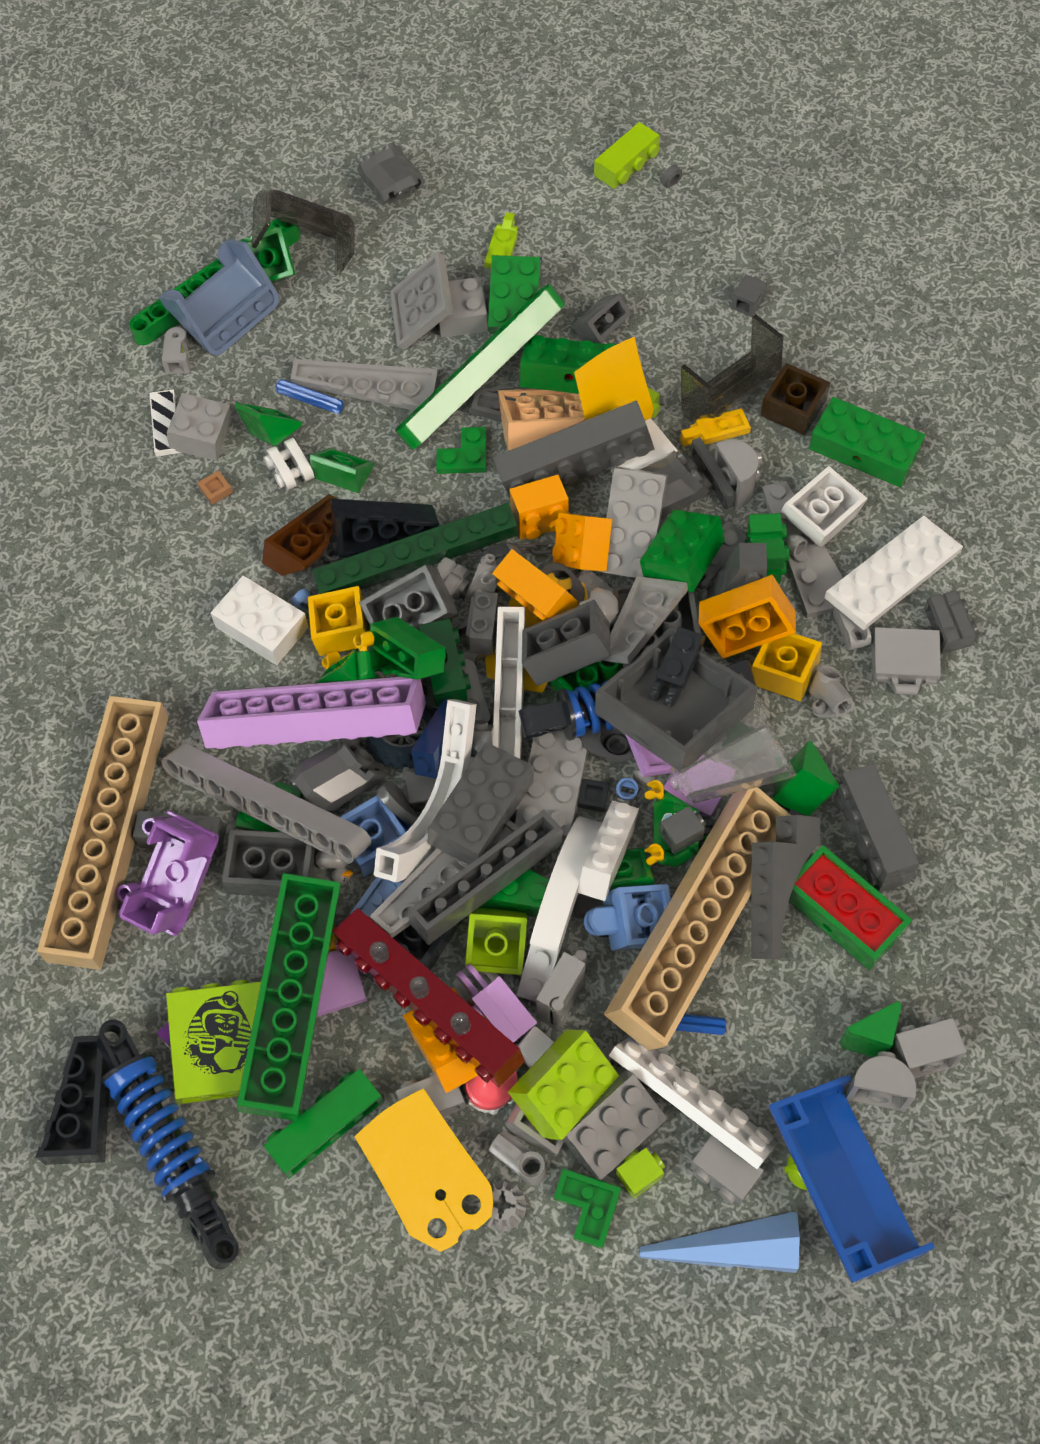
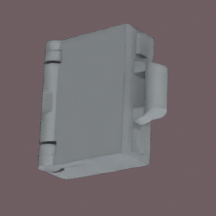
(906, 658)
(561, 989)

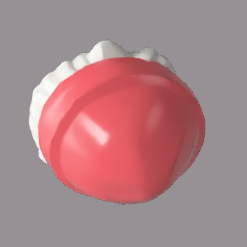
(487, 1096)

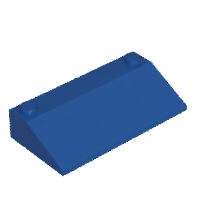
(845, 1181)

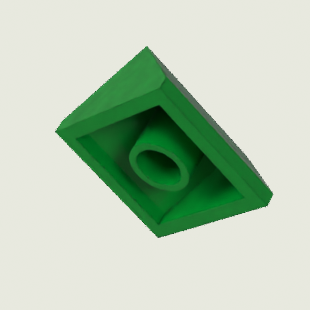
(273, 255)
(267, 423)
(340, 469)
(811, 784)
(873, 1033)

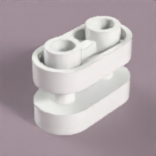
(285, 476)

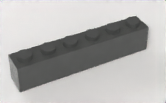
(485, 877)

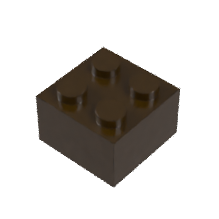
(795, 399)

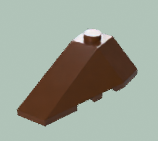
(300, 540)

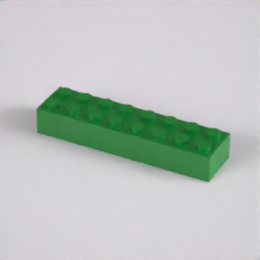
(289, 998)

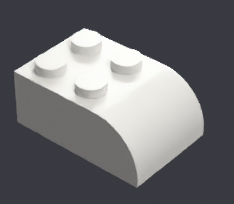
(824, 506)

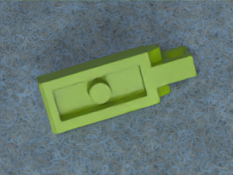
(503, 239)

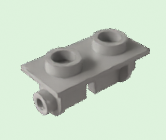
(483, 578)

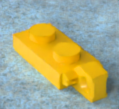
(717, 429)

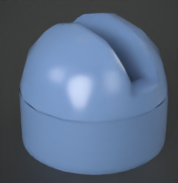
(300, 597)
(629, 784)

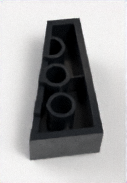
(371, 524)
(80, 1110)

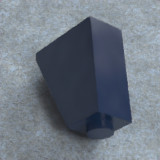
(428, 748)

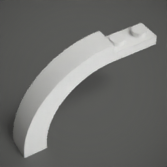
(407, 853)
(557, 907)

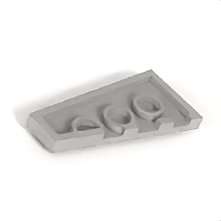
(642, 614)

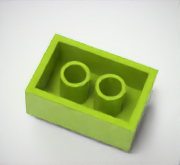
(563, 1084)

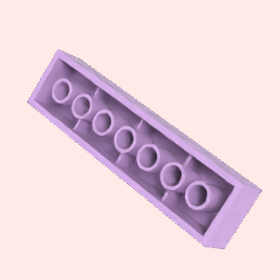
(312, 712)

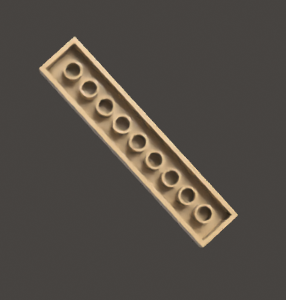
(102, 834)
(694, 923)

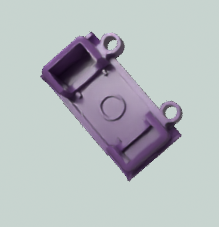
(172, 875)

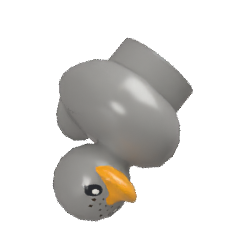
(340, 873)

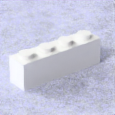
(608, 850)

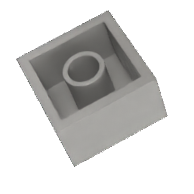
(468, 307)
(199, 426)
(929, 1047)

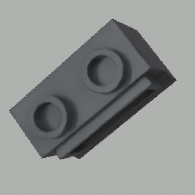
(481, 622)

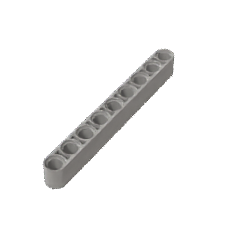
(267, 803)

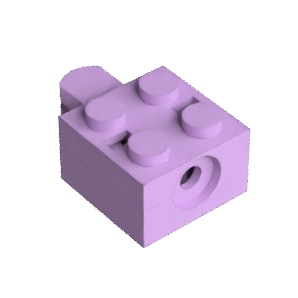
(497, 1004)

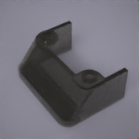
(305, 215)
(713, 397)

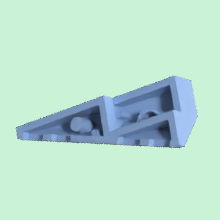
(756, 1244)

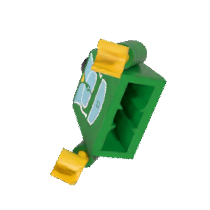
(353, 665)
(664, 807)

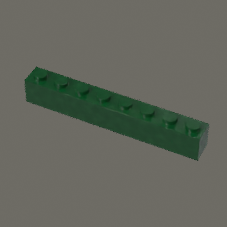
(418, 550)

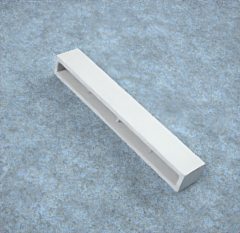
(509, 682)

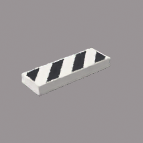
(162, 410)

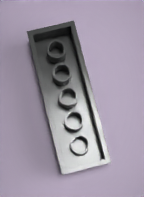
(578, 449)

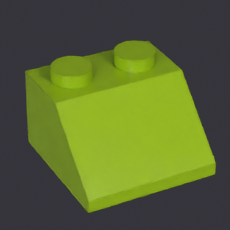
(496, 941)

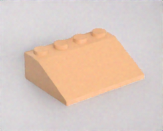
(537, 414)

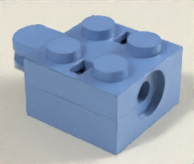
(628, 915)

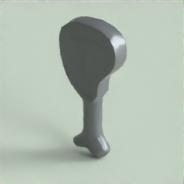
(396, 802)

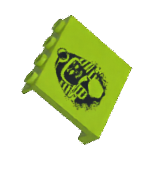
(210, 1039)

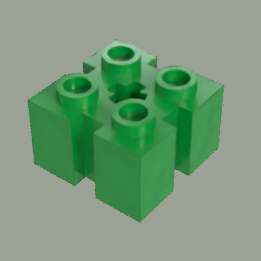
(770, 530)

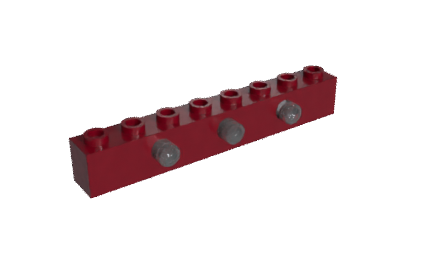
(428, 998)

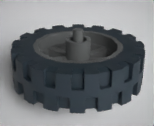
(399, 753)

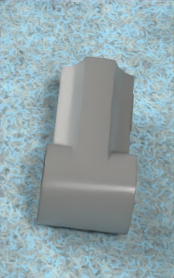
(828, 688)
(517, 1157)

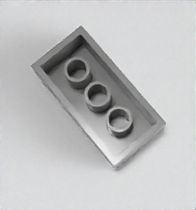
(636, 517)
(556, 780)

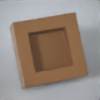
(215, 487)

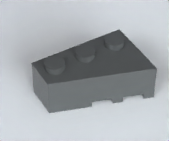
(743, 566)

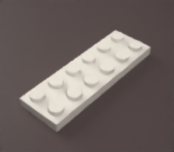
(893, 572)
(695, 1101)

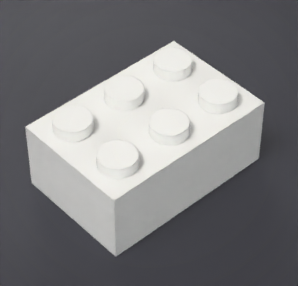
(259, 620)

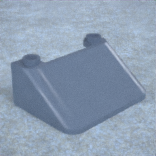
(227, 302)

